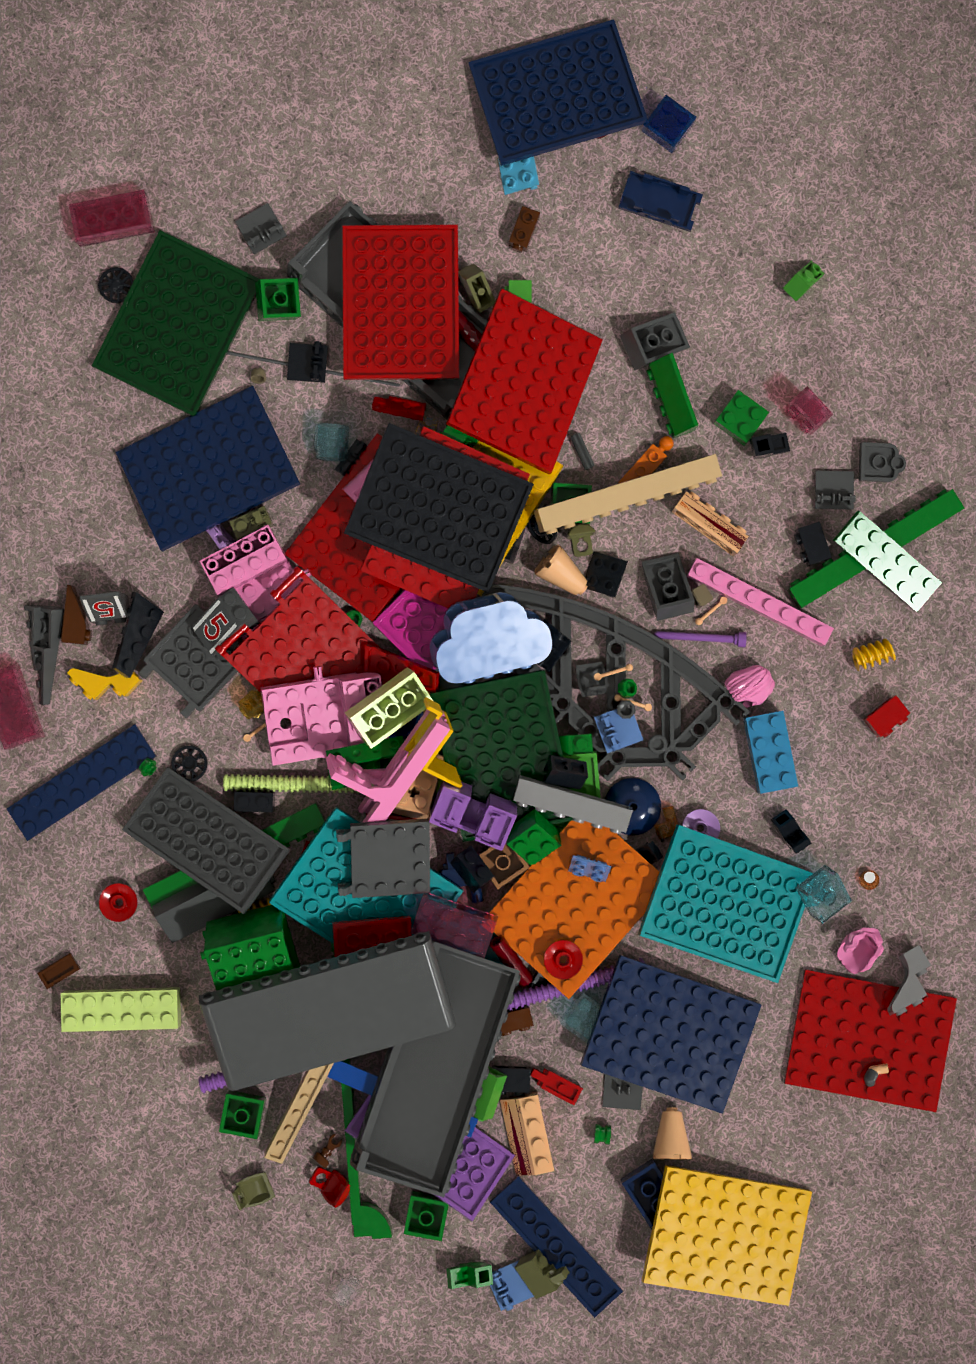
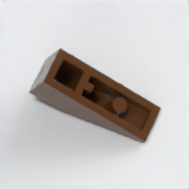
(75, 623)

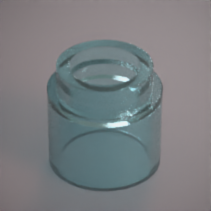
(331, 442)

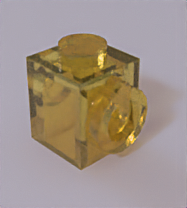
(251, 705)

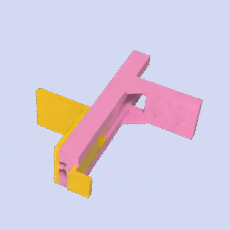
(392, 782)

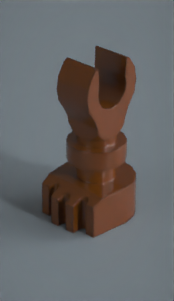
(321, 1157)

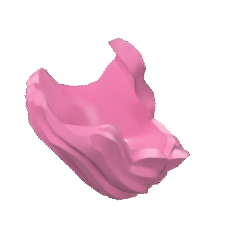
(750, 685)
(860, 949)

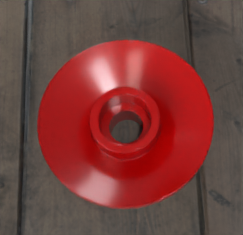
(108, 904)
(570, 967)

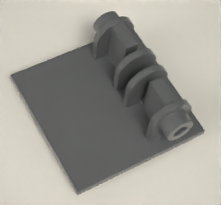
(261, 228)
(834, 490)

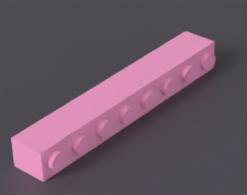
(760, 602)

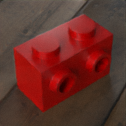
(887, 716)

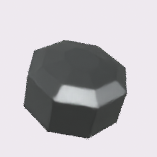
(625, 709)

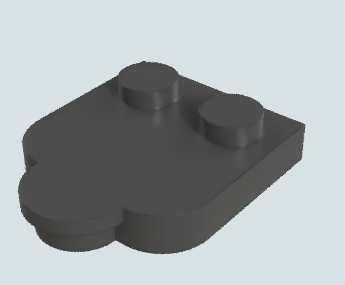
(879, 462)

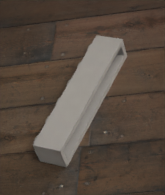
(572, 804)

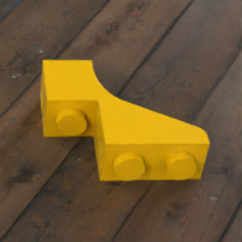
(96, 685)

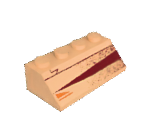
(710, 524)
(527, 1134)

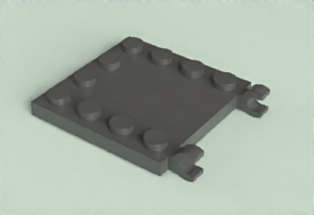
(188, 664)
(387, 858)

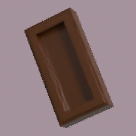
(58, 971)

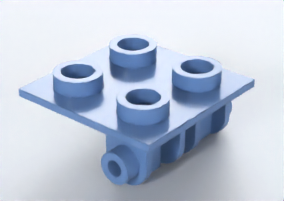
(617, 732)
(581, 866)
(509, 1287)

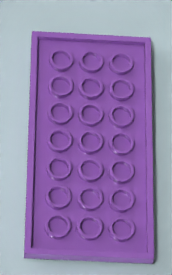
(477, 1168)

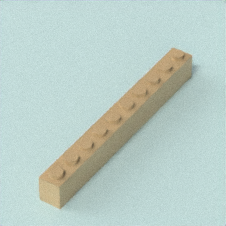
(627, 493)

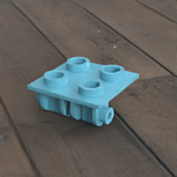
(519, 175)

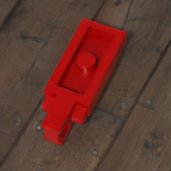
(400, 407)
(557, 1085)

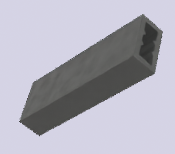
(193, 907)

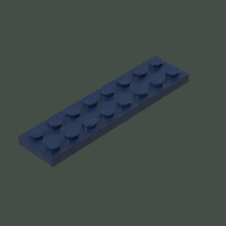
(81, 782)
(547, 1233)

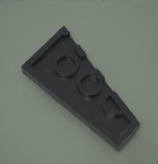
(137, 632)

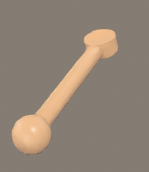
(723, 600)
(598, 676)
(647, 707)
(247, 737)

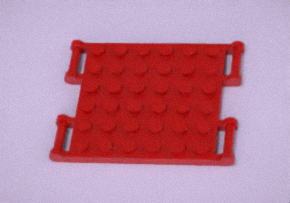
(297, 636)

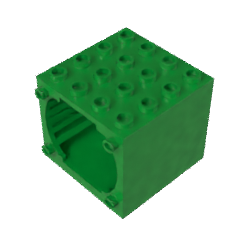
(248, 946)

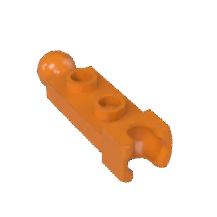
(649, 460)

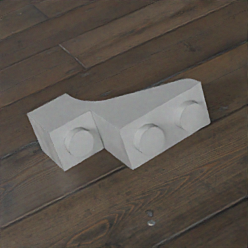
(910, 990)

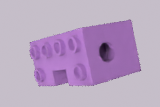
(489, 821)

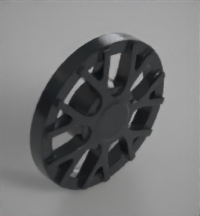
(532, 528)
(190, 763)

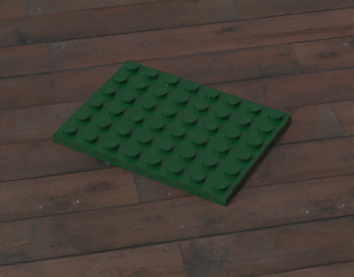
(177, 323)
(501, 733)

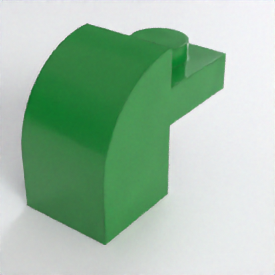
(576, 744)
(470, 1274)

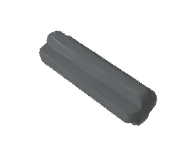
(582, 451)

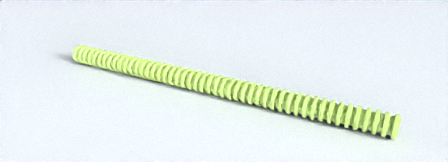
(284, 783)

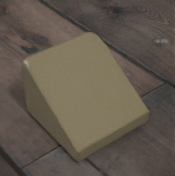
(701, 596)

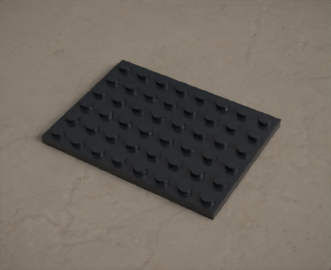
(438, 507)

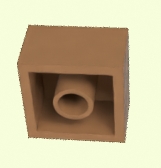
(503, 864)

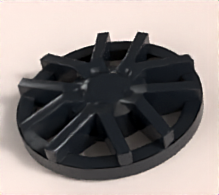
(115, 284)

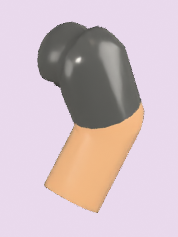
(873, 1072)

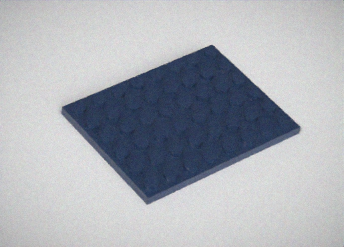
(557, 92)
(207, 468)
(670, 1034)

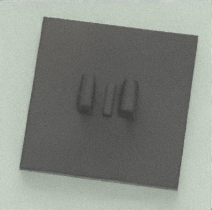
(621, 1094)

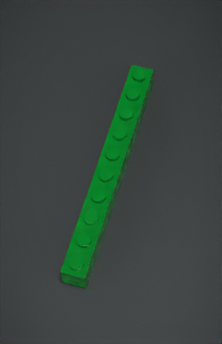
(901, 532)
(284, 831)

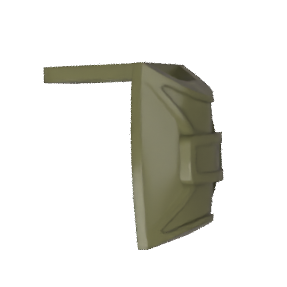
(581, 531)
(253, 1191)

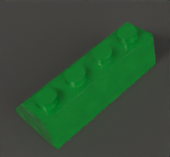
(672, 395)

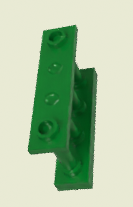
(362, 753)

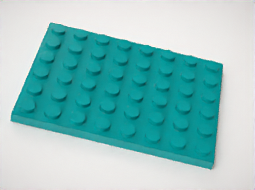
(312, 891)
(725, 904)

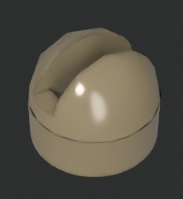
(258, 379)

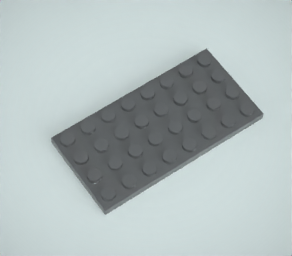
(206, 840)

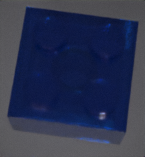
(669, 123)

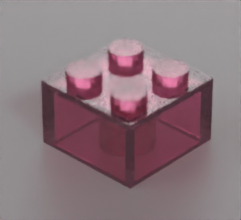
(808, 411)

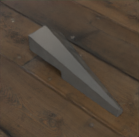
(44, 644)

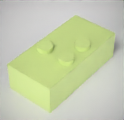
(388, 708)

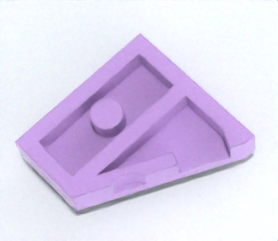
(220, 536)

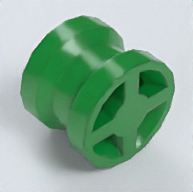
(602, 1134)

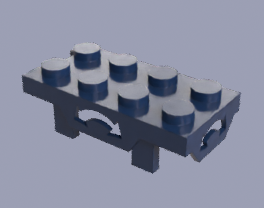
(660, 200)

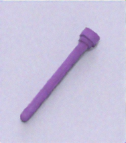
(738, 639)

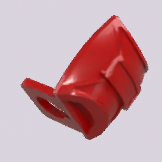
(334, 1189)

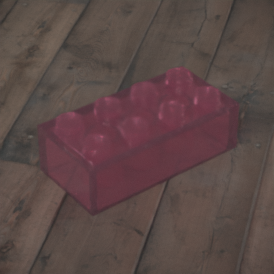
(111, 218)
(17, 712)
(454, 924)

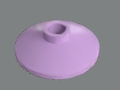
(705, 818)

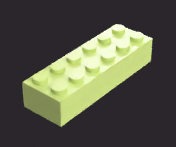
(120, 1009)

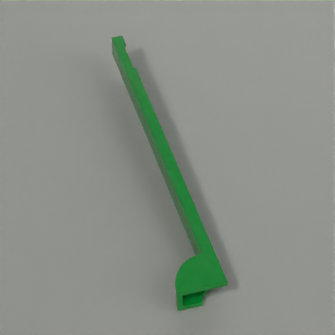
(366, 1217)

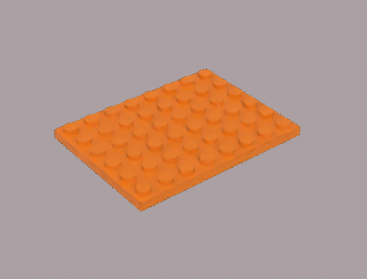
(558, 905)

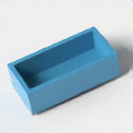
(770, 752)

